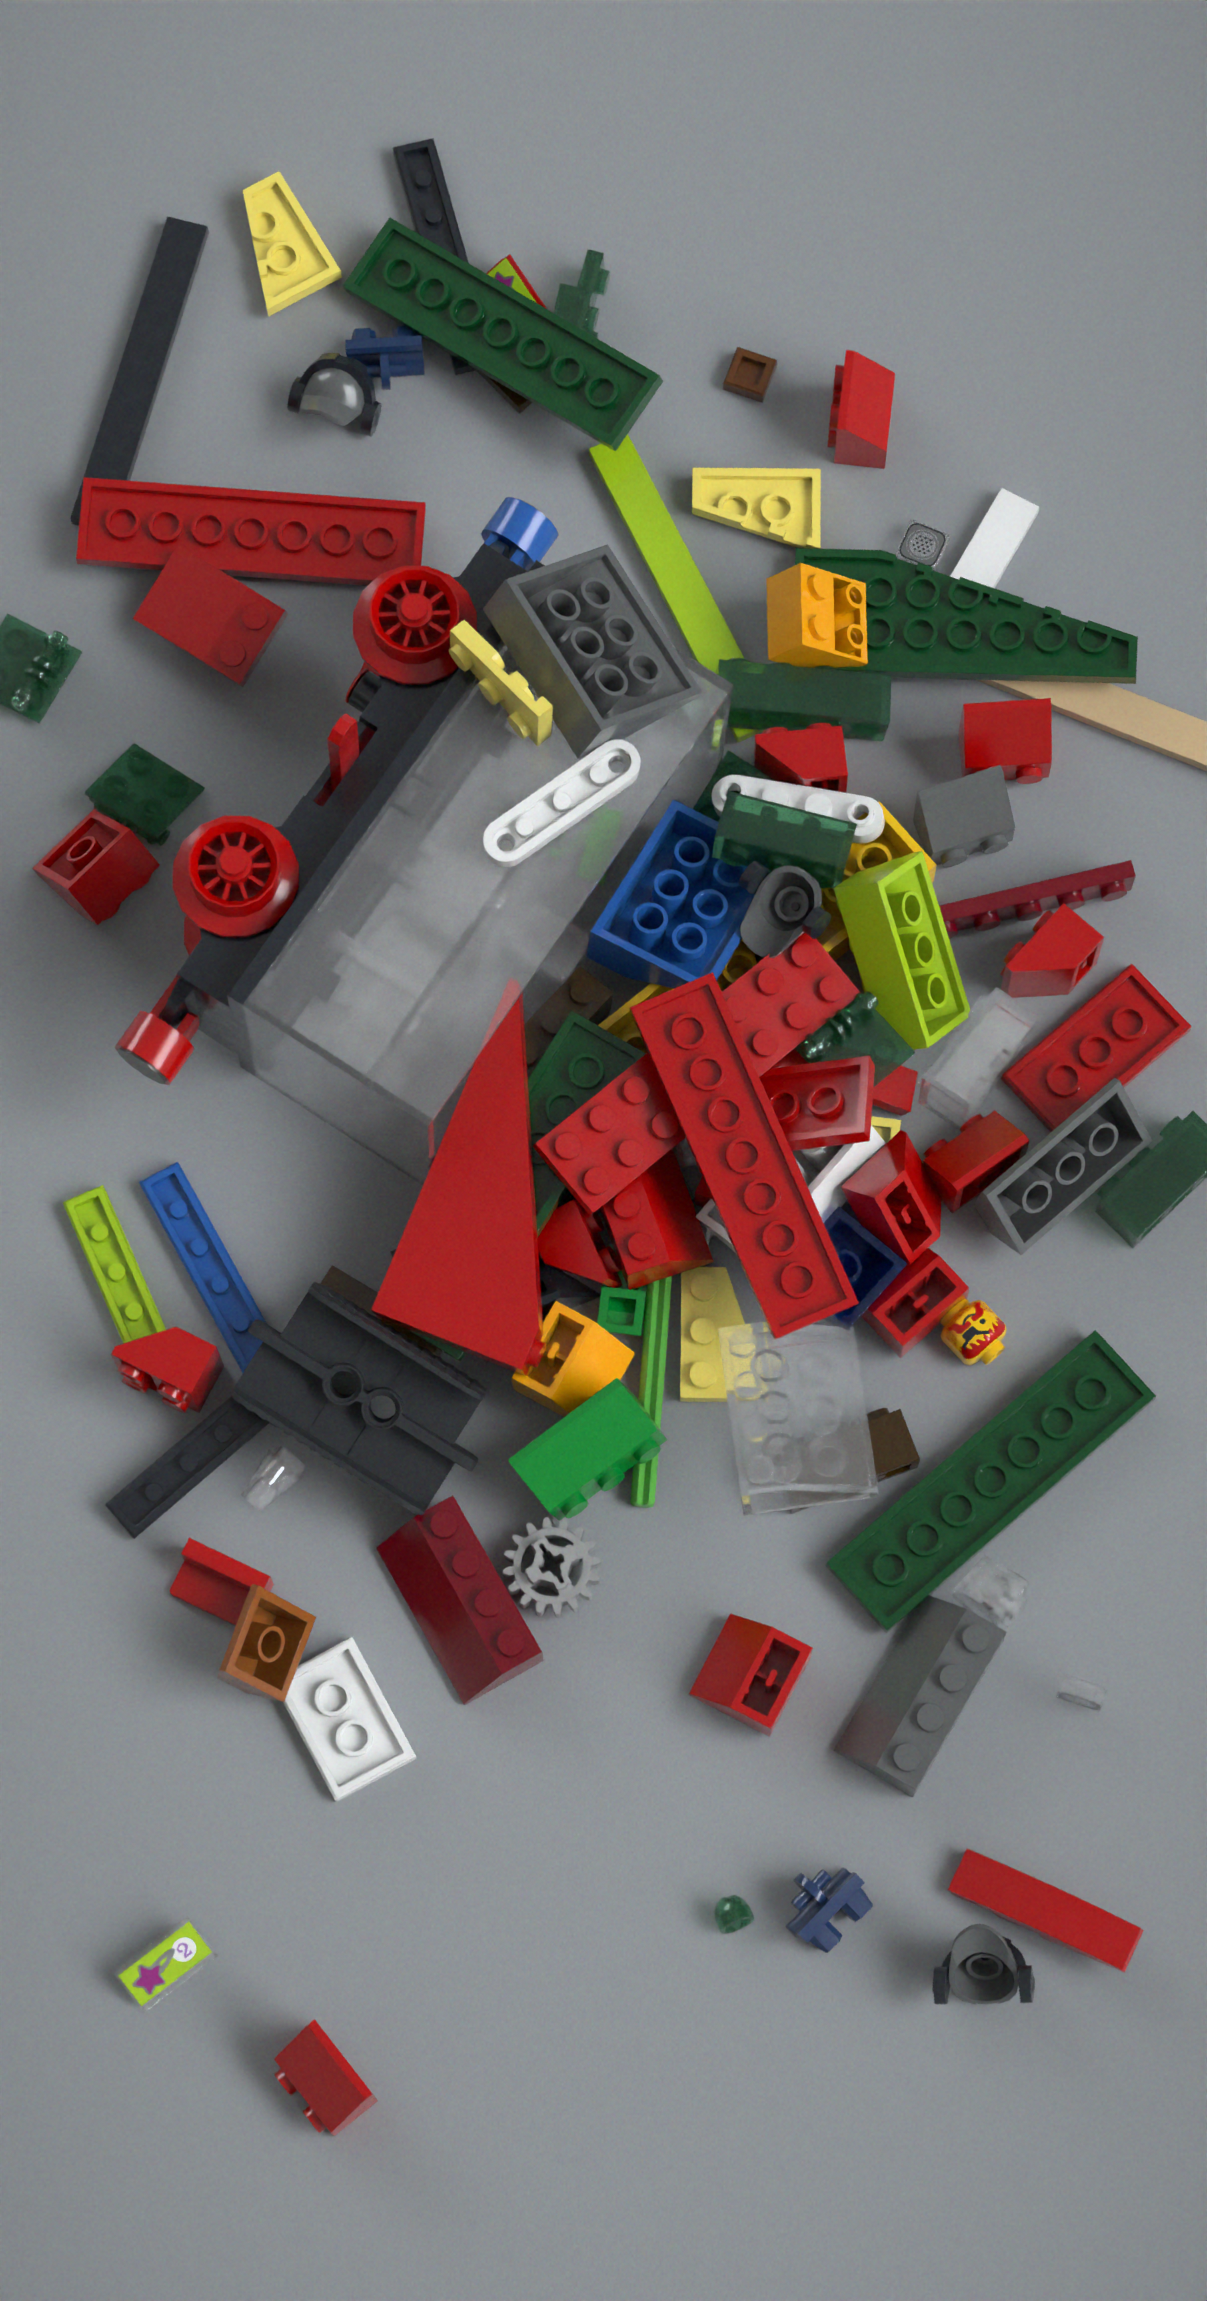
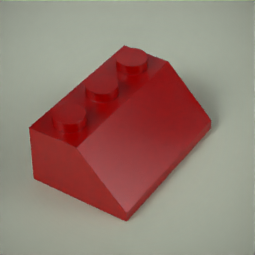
(655, 1226)

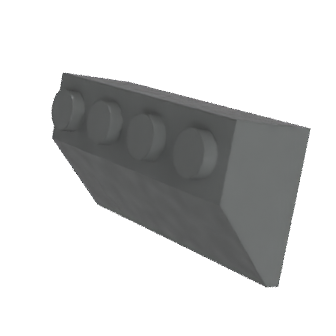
(1063, 1169)
(920, 1693)

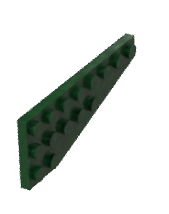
(969, 631)

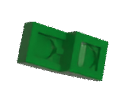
(622, 1309)

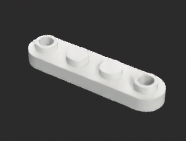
(815, 800)
(561, 803)

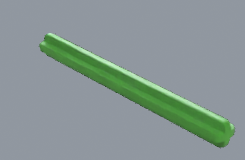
(652, 1382)

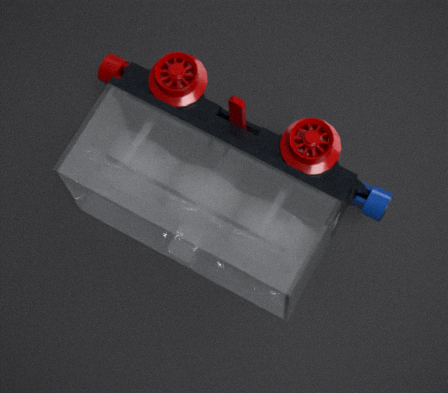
(370, 931)

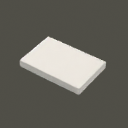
(346, 1720)

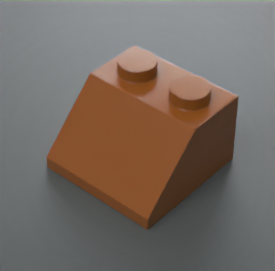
(266, 1645)

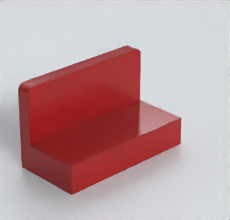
(215, 1581)

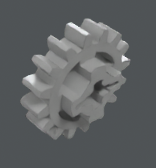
(569, 1556)

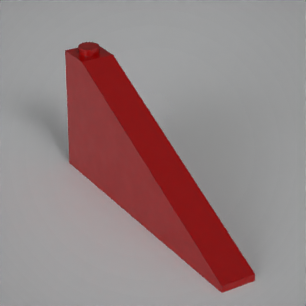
(472, 1241)

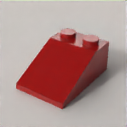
(210, 615)

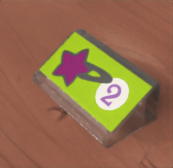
(165, 1964)

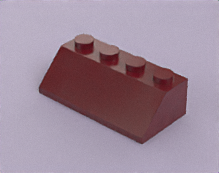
(459, 1600)

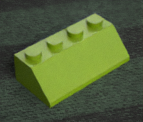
(904, 949)

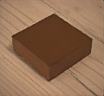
(750, 374)

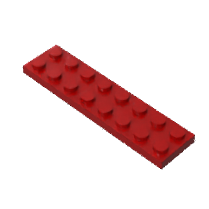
(248, 531)
(632, 1119)
(743, 1156)

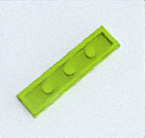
(113, 1265)

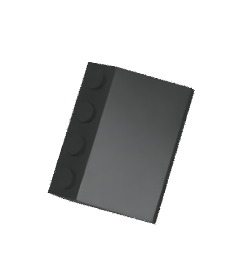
(591, 648)

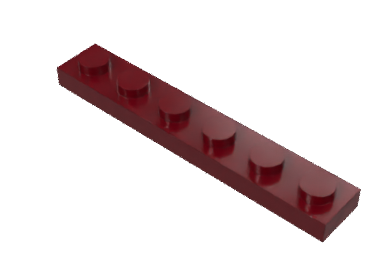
(1032, 899)

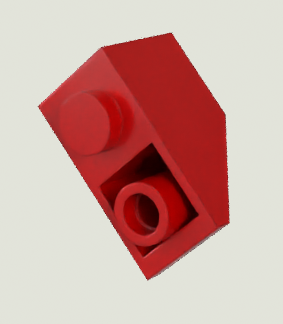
(576, 1247)

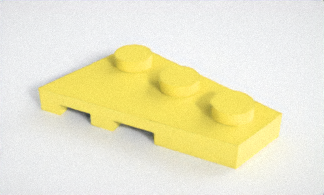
(286, 245)
(762, 501)
(525, 714)
(705, 1306)

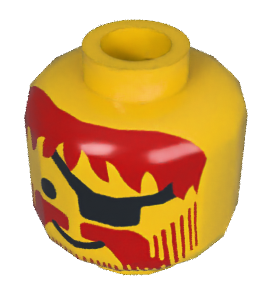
(973, 1332)

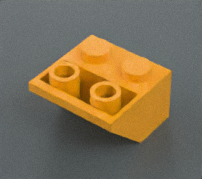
(816, 618)
(575, 1363)

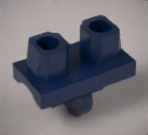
(387, 356)
(821, 1901)

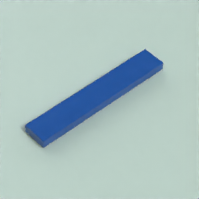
(205, 1260)

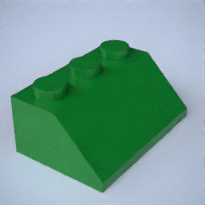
(588, 1450)

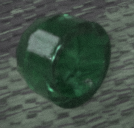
(732, 1914)

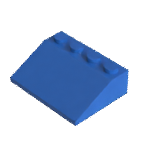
(674, 908)

